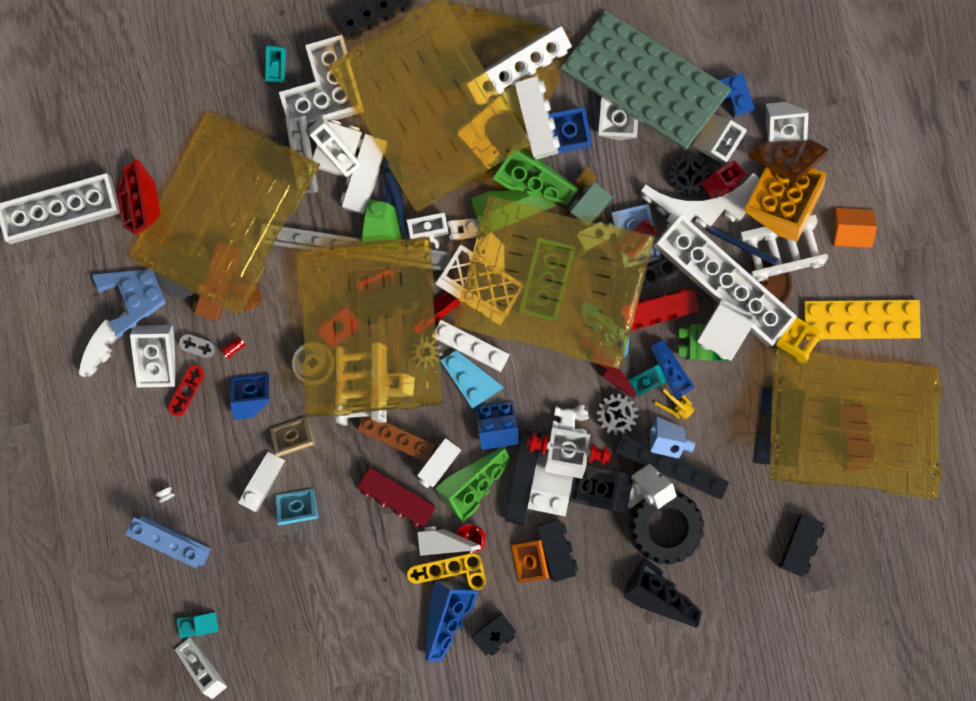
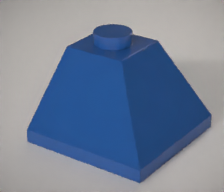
(249, 395)

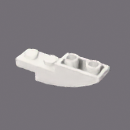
(98, 348)

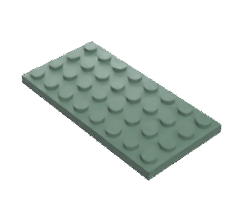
(645, 80)

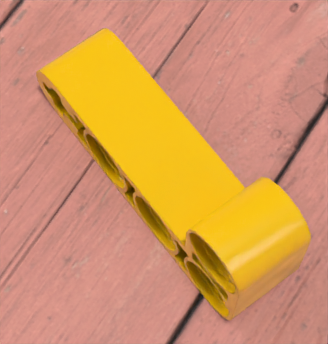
(446, 572)

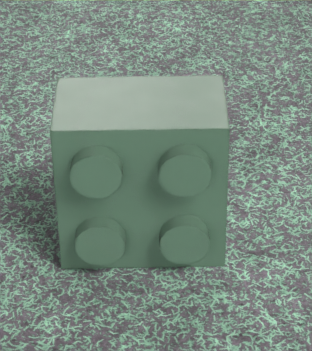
(591, 205)

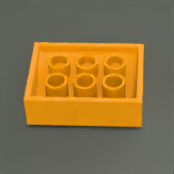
(785, 204)

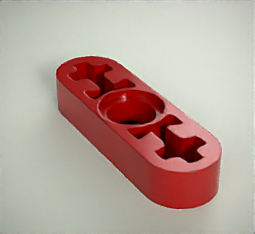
(185, 406)

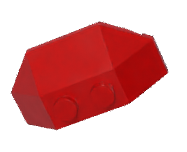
(137, 198)

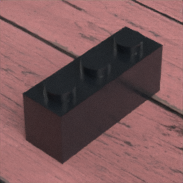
(802, 545)
(557, 550)

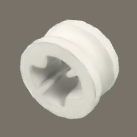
(165, 495)

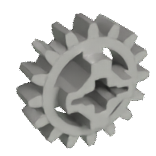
(621, 406)

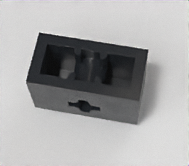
(483, 636)

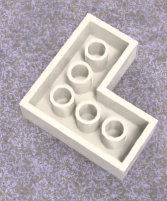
(325, 95)

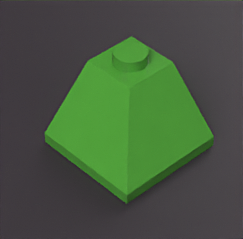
(381, 222)

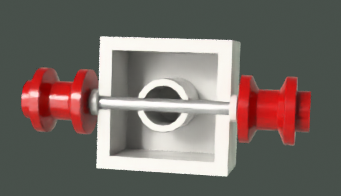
(567, 452)

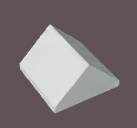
(616, 123)

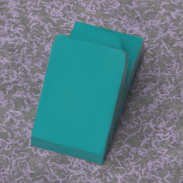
(276, 63)
(648, 380)
(197, 625)

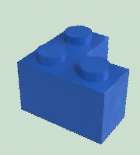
(739, 96)

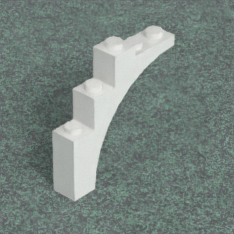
(704, 211)

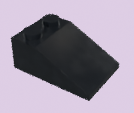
(602, 489)

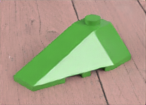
(534, 177)
(516, 196)
(466, 487)

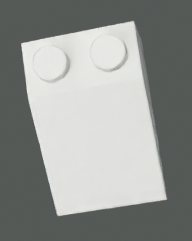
(153, 355)
(548, 490)

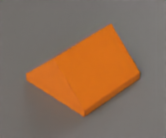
(854, 227)
(530, 561)

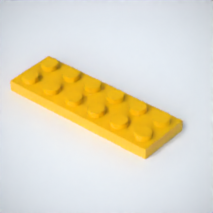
(864, 319)

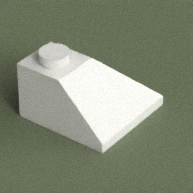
(786, 122)

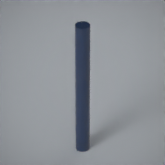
(398, 206)
(743, 245)

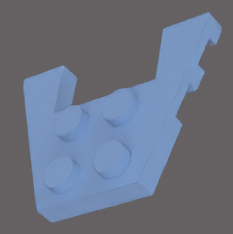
(139, 293)

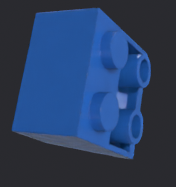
(497, 425)

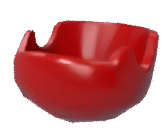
(473, 533)

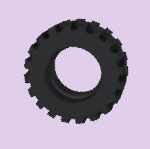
(667, 553)

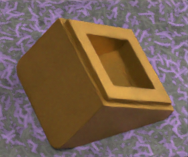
(586, 178)

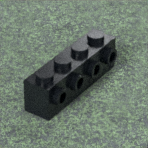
(369, 14)

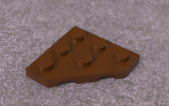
(789, 158)

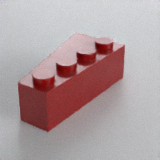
(665, 308)

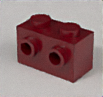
(723, 180)

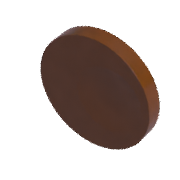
(777, 285)

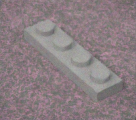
(300, 142)

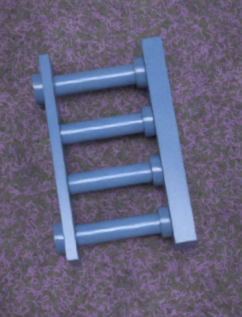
(168, 541)

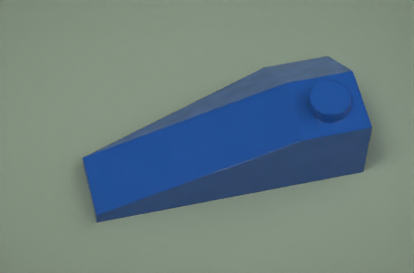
(447, 610)

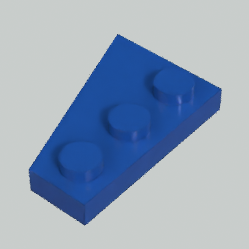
(672, 370)

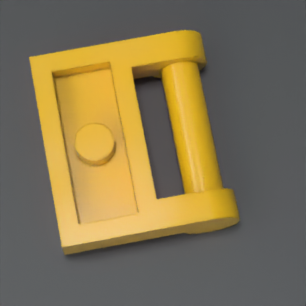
(794, 335)

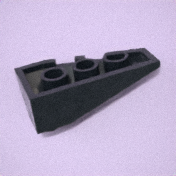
(654, 593)

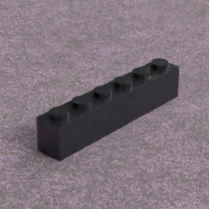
(672, 467)

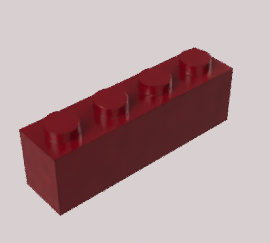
(397, 497)

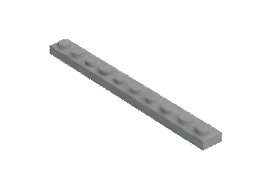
(305, 240)

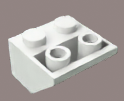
(719, 138)

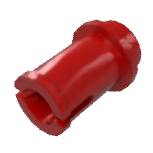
(233, 347)

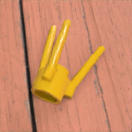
(683, 409)

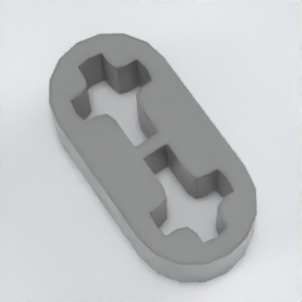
(195, 350)

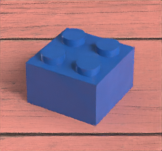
(572, 130)

